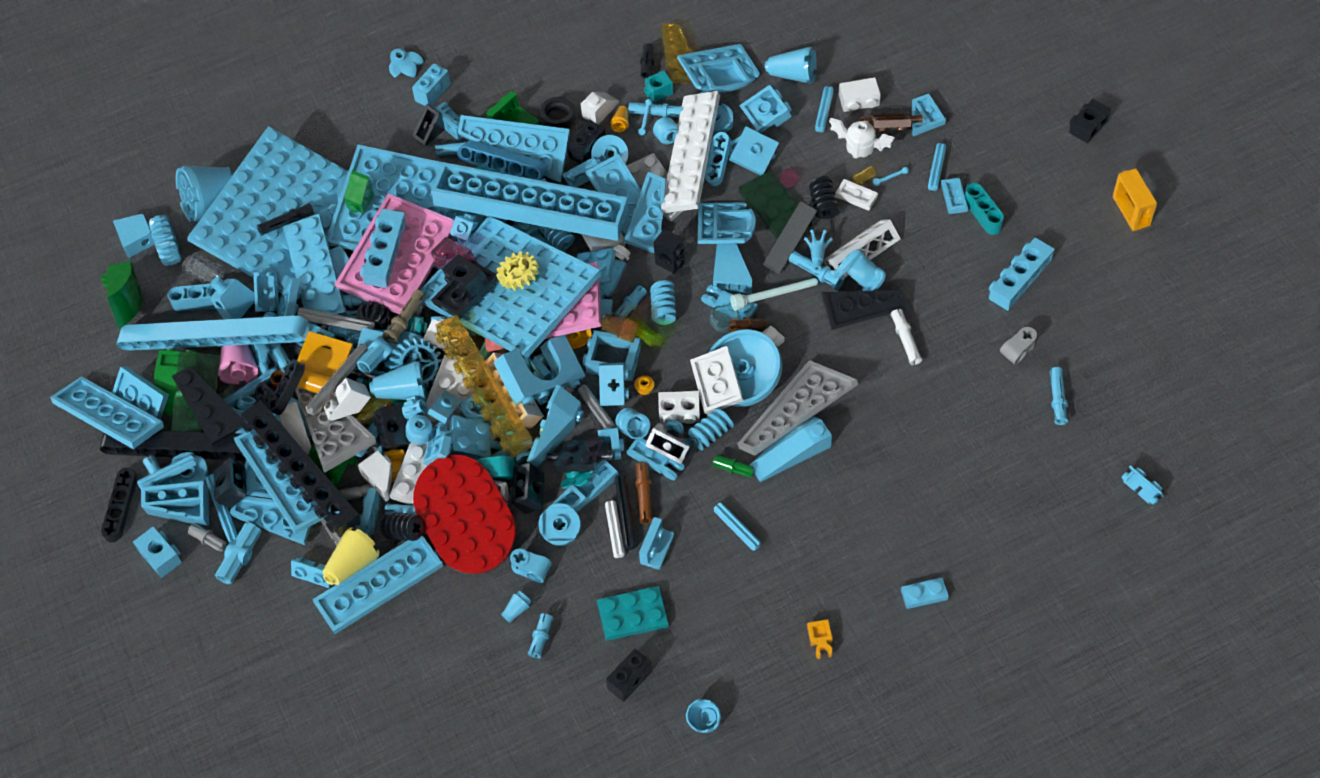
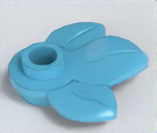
(405, 64)

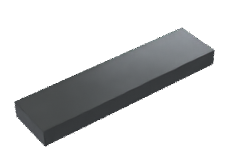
(789, 237)

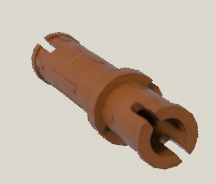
(643, 484)

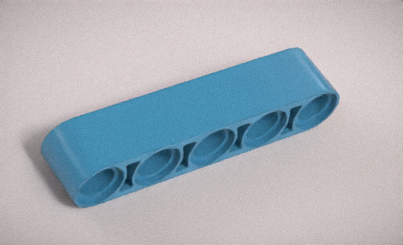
(494, 162)

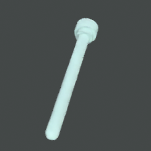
(739, 301)

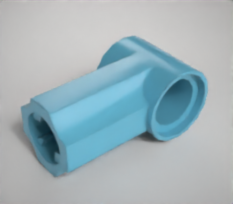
(375, 354)

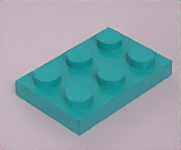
(632, 613)

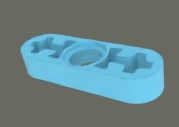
(715, 150)

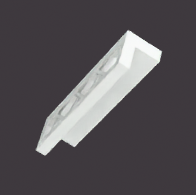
(864, 240)

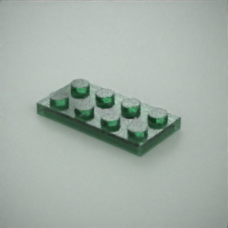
(769, 201)
(207, 368)

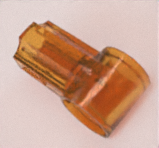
(623, 328)

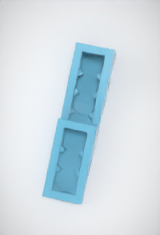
(579, 496)

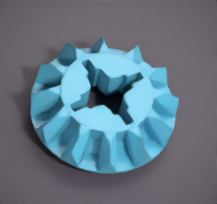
(466, 409)

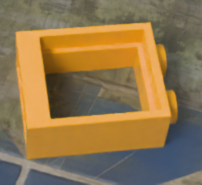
(1134, 199)

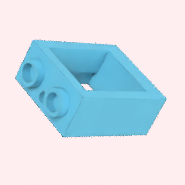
(609, 339)

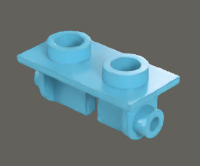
(577, 175)
(1149, 490)
(306, 570)

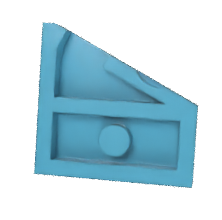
(931, 114)

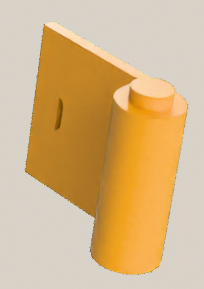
(321, 359)

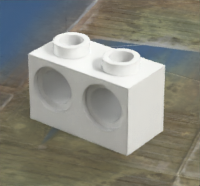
(679, 402)

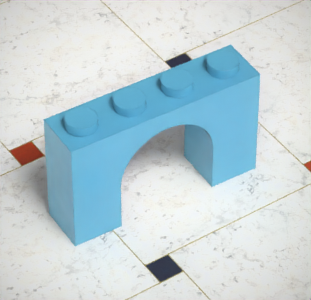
(525, 386)

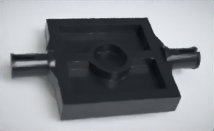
(580, 455)

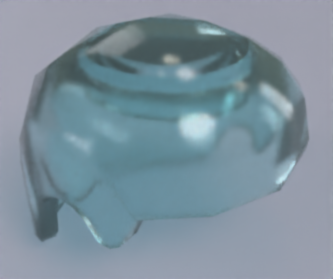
(720, 318)

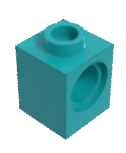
(658, 86)

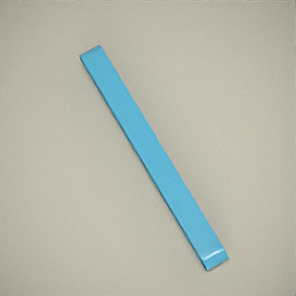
(212, 333)

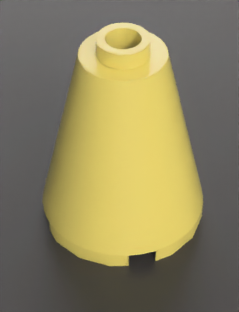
(350, 556)

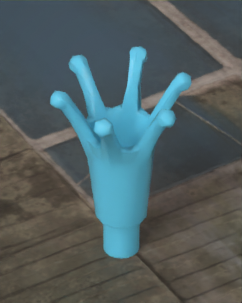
(817, 249)

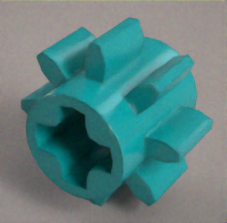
(417, 325)

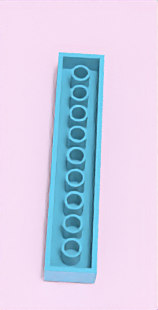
(530, 201)

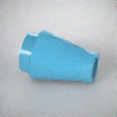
(516, 606)

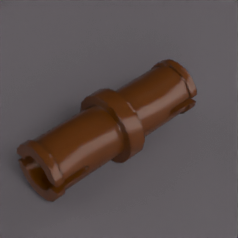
(747, 323)

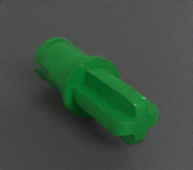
(732, 466)

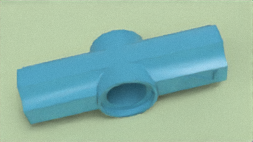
(238, 553)

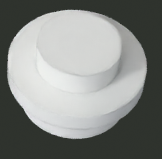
(621, 252)

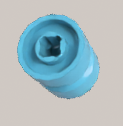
(632, 423)

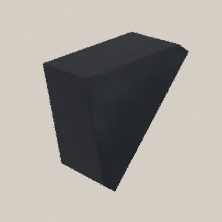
(429, 125)

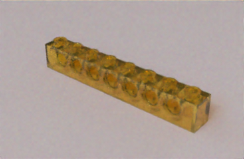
(453, 329)

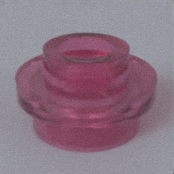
(788, 182)

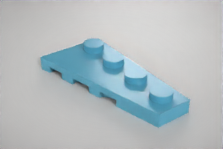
(267, 516)

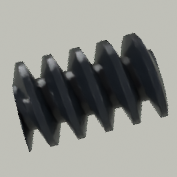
(823, 197)
(402, 526)

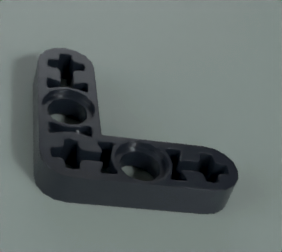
(278, 399)

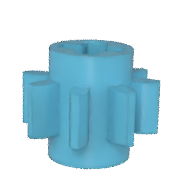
(414, 407)

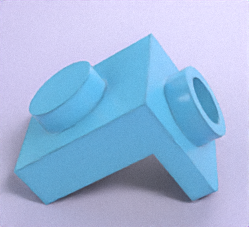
(463, 226)
(539, 367)
(611, 435)

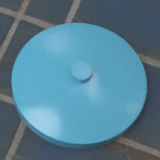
(755, 363)

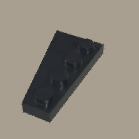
(852, 307)
(210, 410)

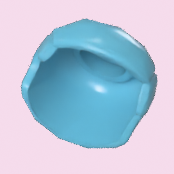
(703, 716)

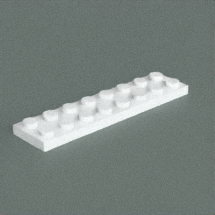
(690, 152)
(412, 465)

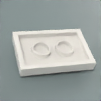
(716, 380)

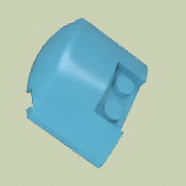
(719, 68)
(725, 223)

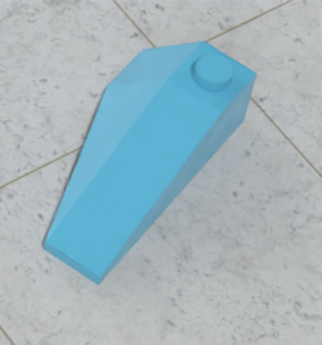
(560, 422)
(794, 447)

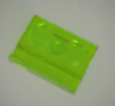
(649, 336)

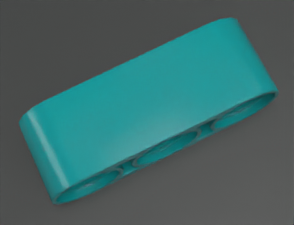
(984, 208)

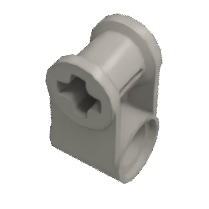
(1019, 345)

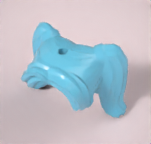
(861, 270)

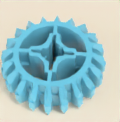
(165, 240)
(414, 355)

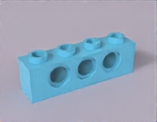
(1020, 273)
(380, 275)

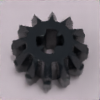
(374, 312)

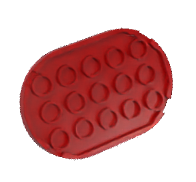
(464, 514)

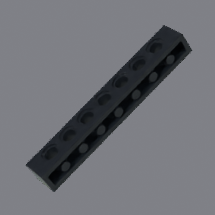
(259, 416)

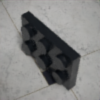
(454, 302)

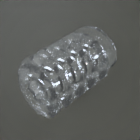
(202, 268)

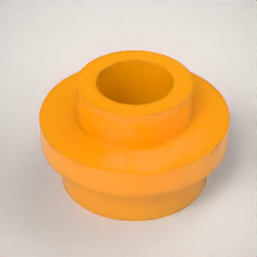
(644, 389)

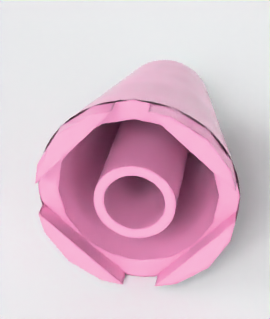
(237, 364)

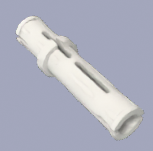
(903, 330)

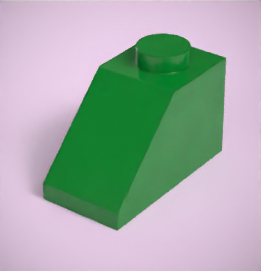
(358, 192)

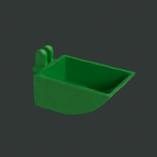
(122, 292)
(165, 368)

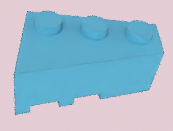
(178, 502)

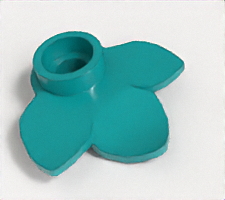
(576, 478)

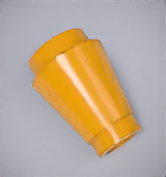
(620, 120)

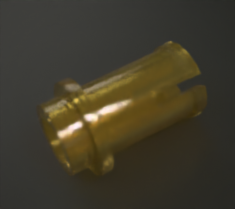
(863, 176)

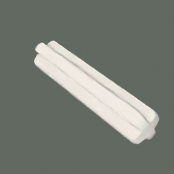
(614, 528)

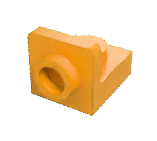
(396, 457)

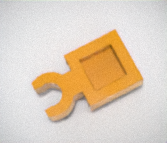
(820, 635)

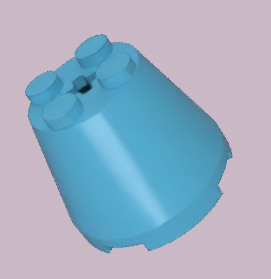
(200, 188)

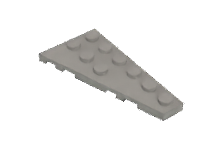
(801, 399)
(334, 439)

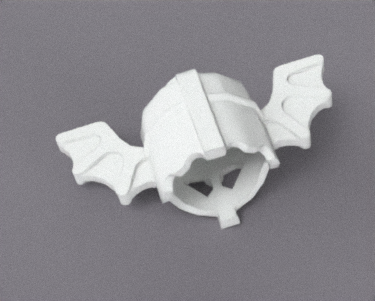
(860, 137)

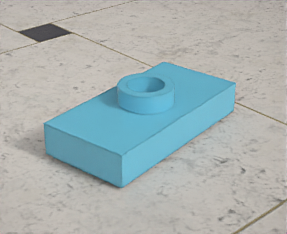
(954, 196)
(444, 407)

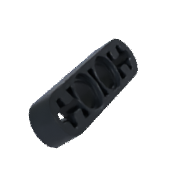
(116, 504)

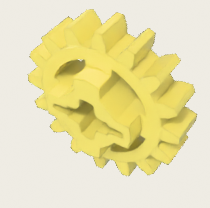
(515, 271)

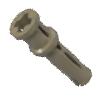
(400, 322)

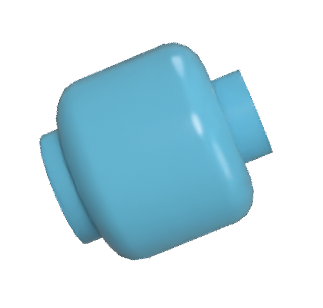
(665, 130)
(418, 429)

